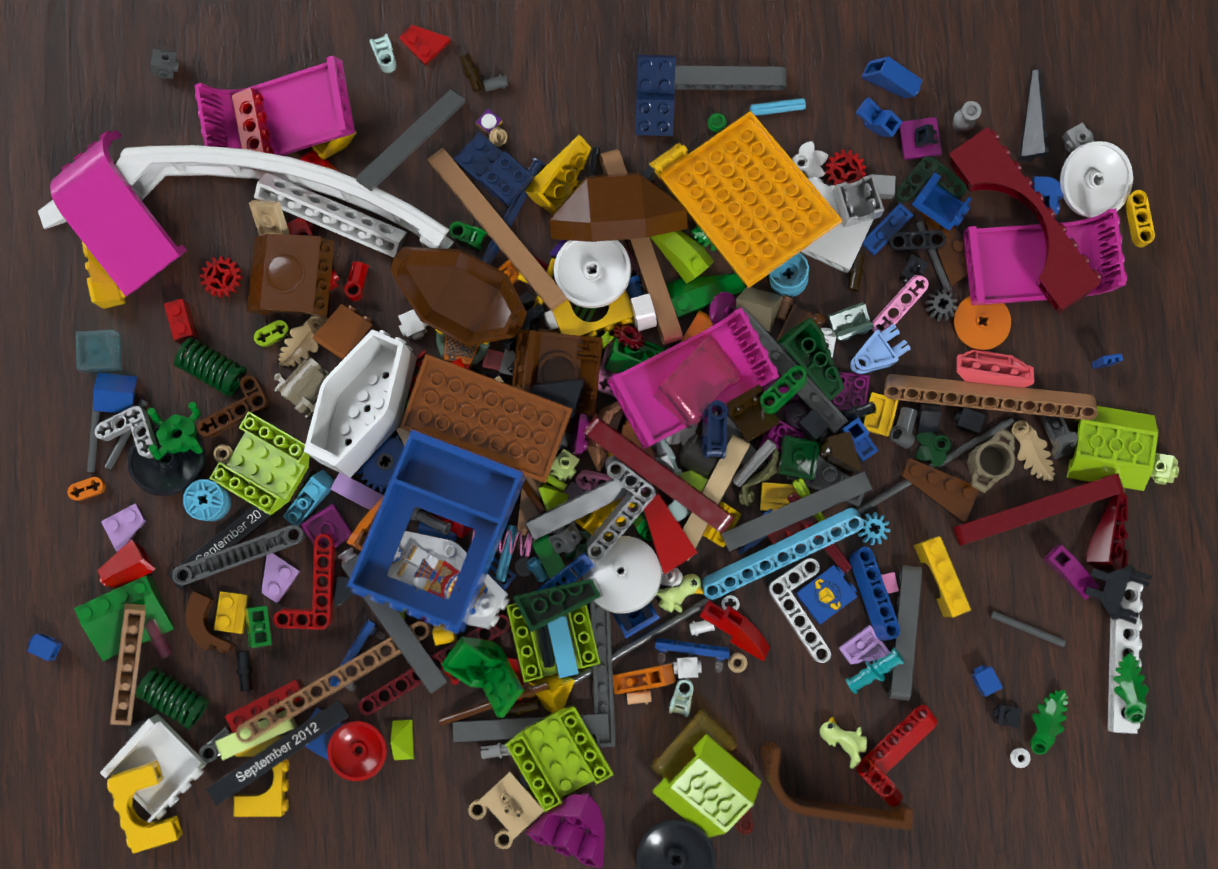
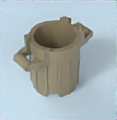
(302, 385)
(991, 460)

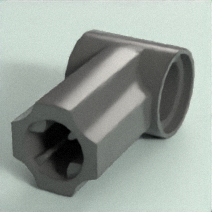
(902, 432)
(226, 731)

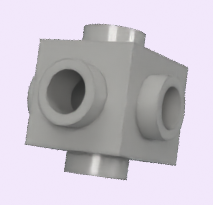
(1076, 137)

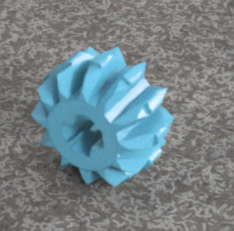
(875, 522)

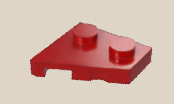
(424, 43)

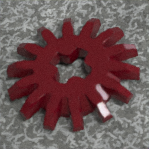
(624, 331)

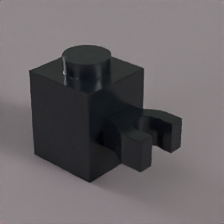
(913, 267)

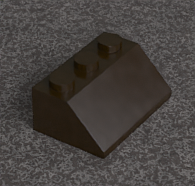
(841, 452)

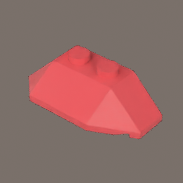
(994, 369)

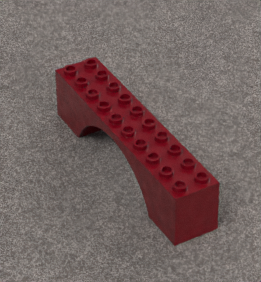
(987, 166)

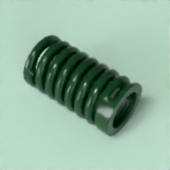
(209, 366)
(178, 695)

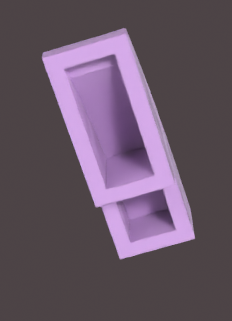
(355, 491)

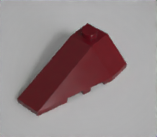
(1108, 542)

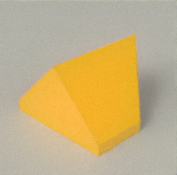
(557, 694)

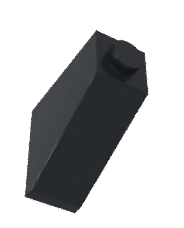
(561, 391)

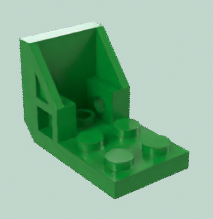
(485, 666)

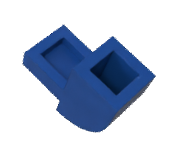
(878, 120)
(1050, 190)
(862, 442)

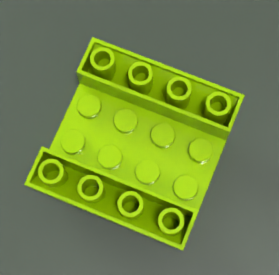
(1115, 444)
(263, 465)
(529, 648)
(558, 756)
(711, 789)

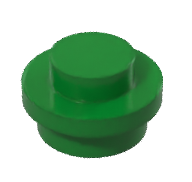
(716, 122)

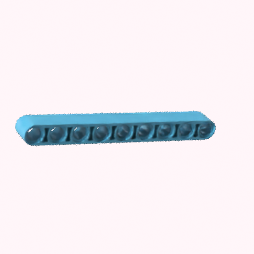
(786, 545)

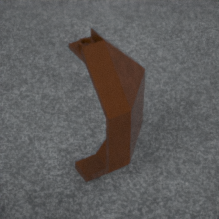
(617, 210)
(459, 294)

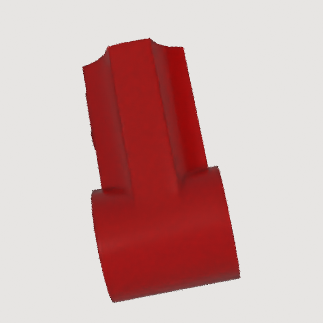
(356, 279)

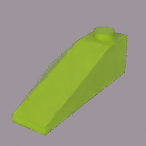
(684, 254)

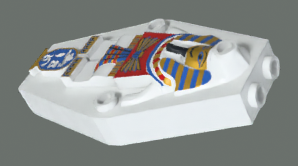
(434, 567)

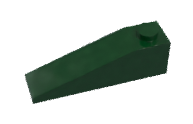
(808, 349)

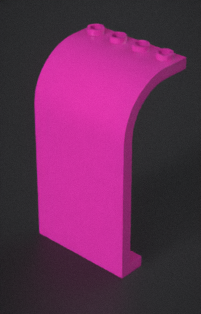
(299, 108)
(112, 217)
(1010, 259)
(638, 385)

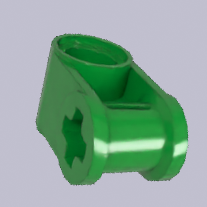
(468, 236)

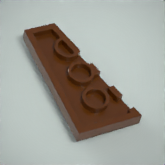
(952, 254)
(946, 490)

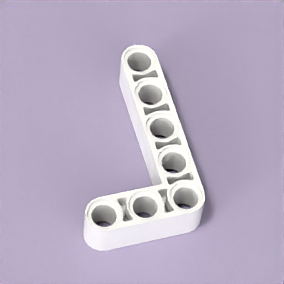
(797, 610)

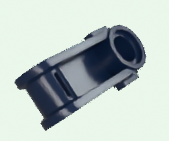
(714, 430)

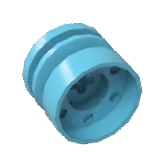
(799, 272)
(218, 500)

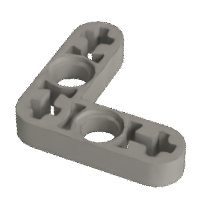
(130, 424)

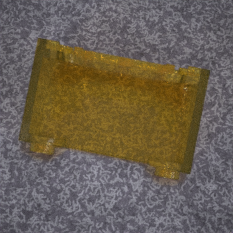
(681, 749)

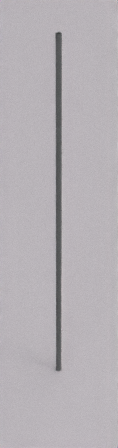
(861, 509)

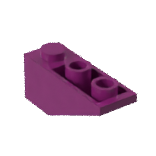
(1070, 570)

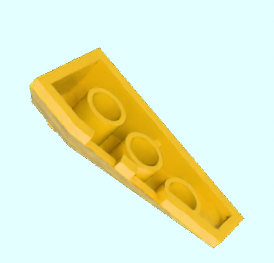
(560, 176)
(101, 286)

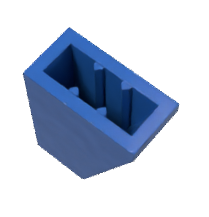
(892, 77)

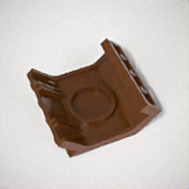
(290, 274)
(558, 357)

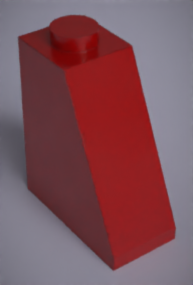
(126, 566)

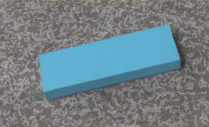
(563, 647)

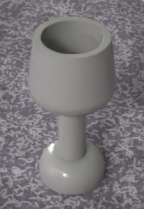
(966, 117)

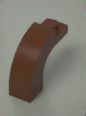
(198, 626)

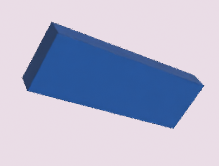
(886, 228)

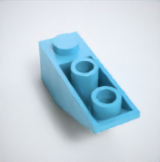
(309, 498)

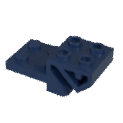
(655, 95)
(493, 169)

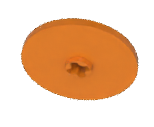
(980, 336)

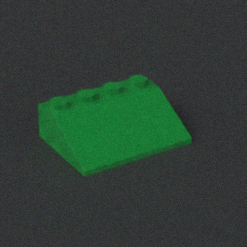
(104, 615)

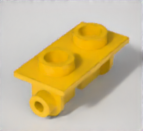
(669, 158)

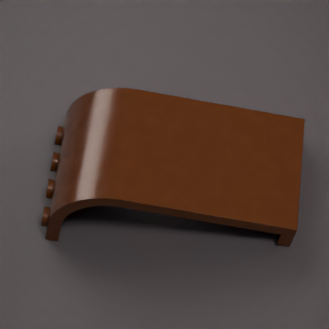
(899, 816)

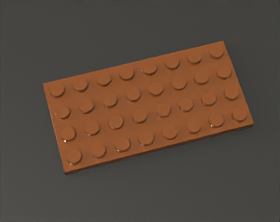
(486, 417)

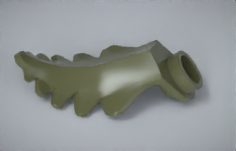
(746, 495)

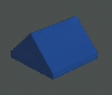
(114, 392)
(637, 620)

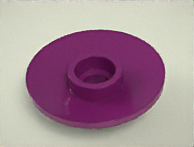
(721, 307)

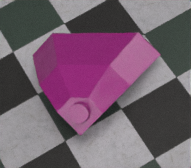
(573, 829)

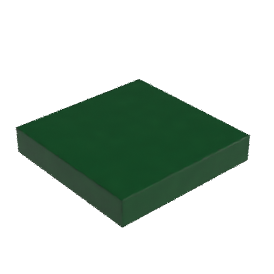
(798, 458)

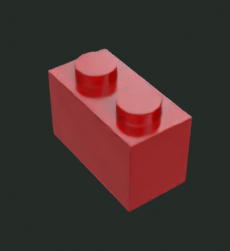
(180, 320)

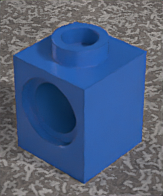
(44, 646)
(986, 680)

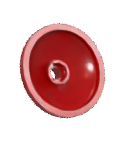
(343, 753)

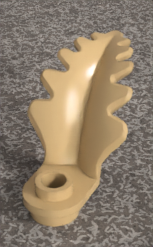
(301, 342)
(1032, 451)

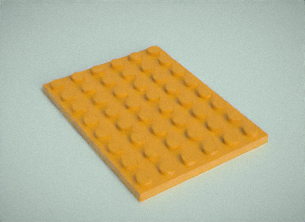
(750, 199)

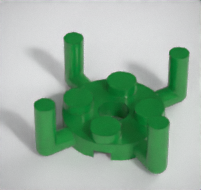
(168, 427)

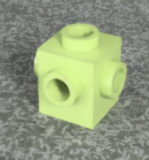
(564, 466)
(1164, 469)

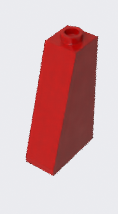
(669, 538)

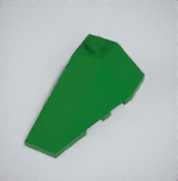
(700, 292)

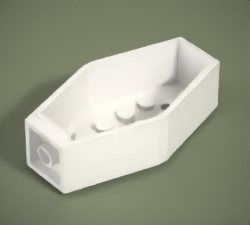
(347, 393)

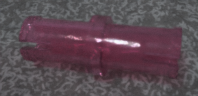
(157, 638)

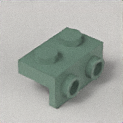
(850, 321)

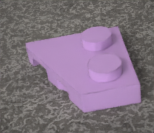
(124, 525)
(277, 577)
(864, 647)

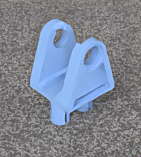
(878, 353)

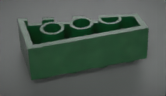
(553, 603)

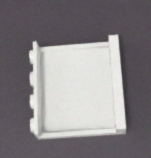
(841, 243)
(176, 759)

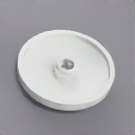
(1096, 178)
(579, 259)
(636, 585)

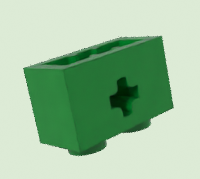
(257, 626)

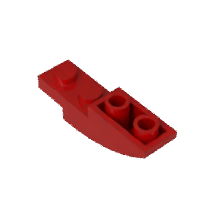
(743, 632)

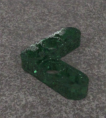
(926, 174)

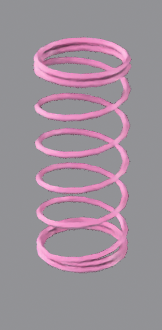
(527, 543)

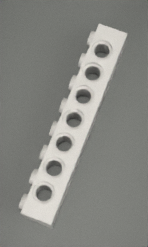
(330, 214)
(1118, 643)

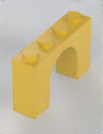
(618, 313)
(952, 596)
(273, 801)
(141, 833)

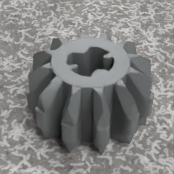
(941, 312)

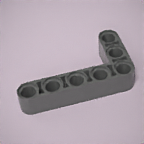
(622, 509)

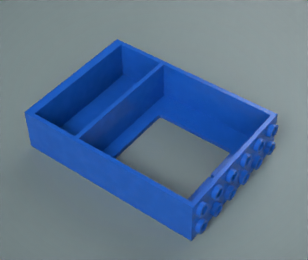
(451, 486)

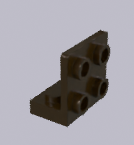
(748, 414)

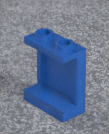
(940, 204)

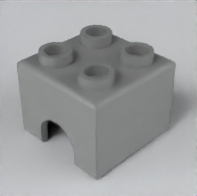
(858, 201)

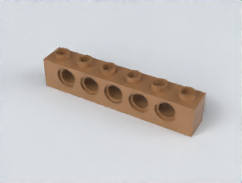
(127, 664)

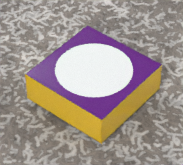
(488, 121)

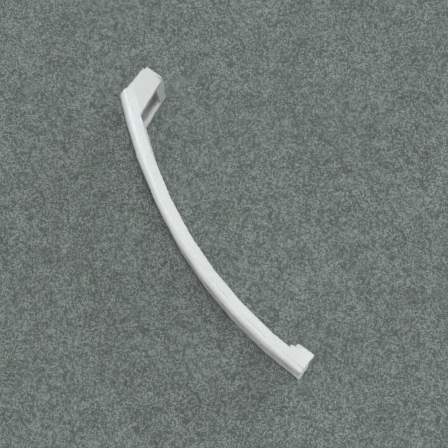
(150, 164)

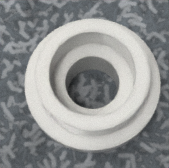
(1014, 757)

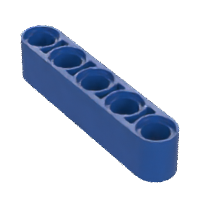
(874, 584)

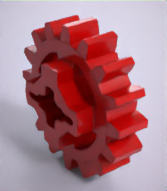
(837, 169)
(228, 274)

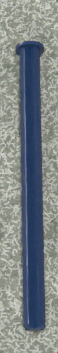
(512, 212)

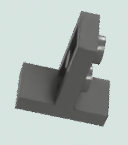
(1059, 435)

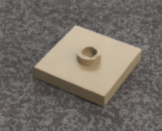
(269, 217)

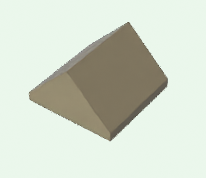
(760, 305)

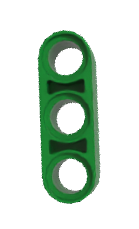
(785, 381)
(549, 558)

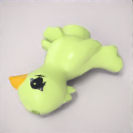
(673, 597)
(850, 741)

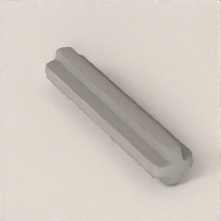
(756, 460)

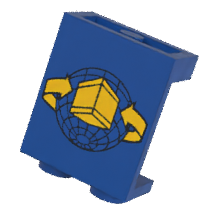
(827, 594)

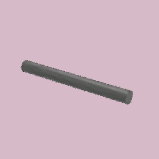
(936, 262)
(122, 441)
(93, 442)
(1027, 628)

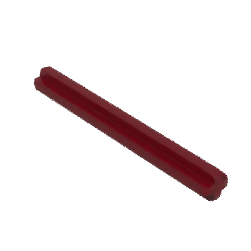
(831, 549)

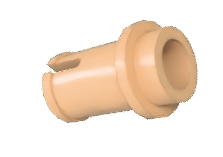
(639, 697)

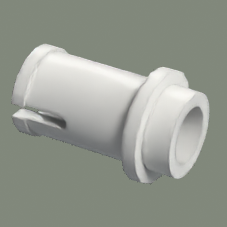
(700, 627)

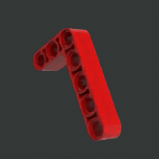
(318, 590)
(892, 750)

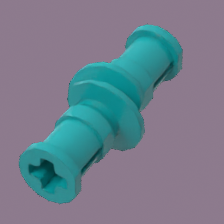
(875, 671)

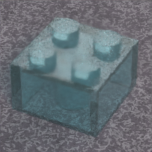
(98, 351)

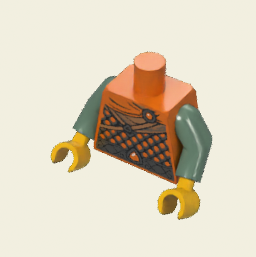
(452, 350)

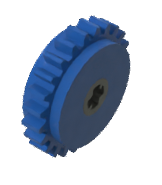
(373, 468)

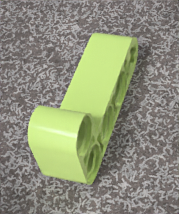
(231, 745)

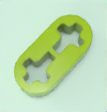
(269, 329)

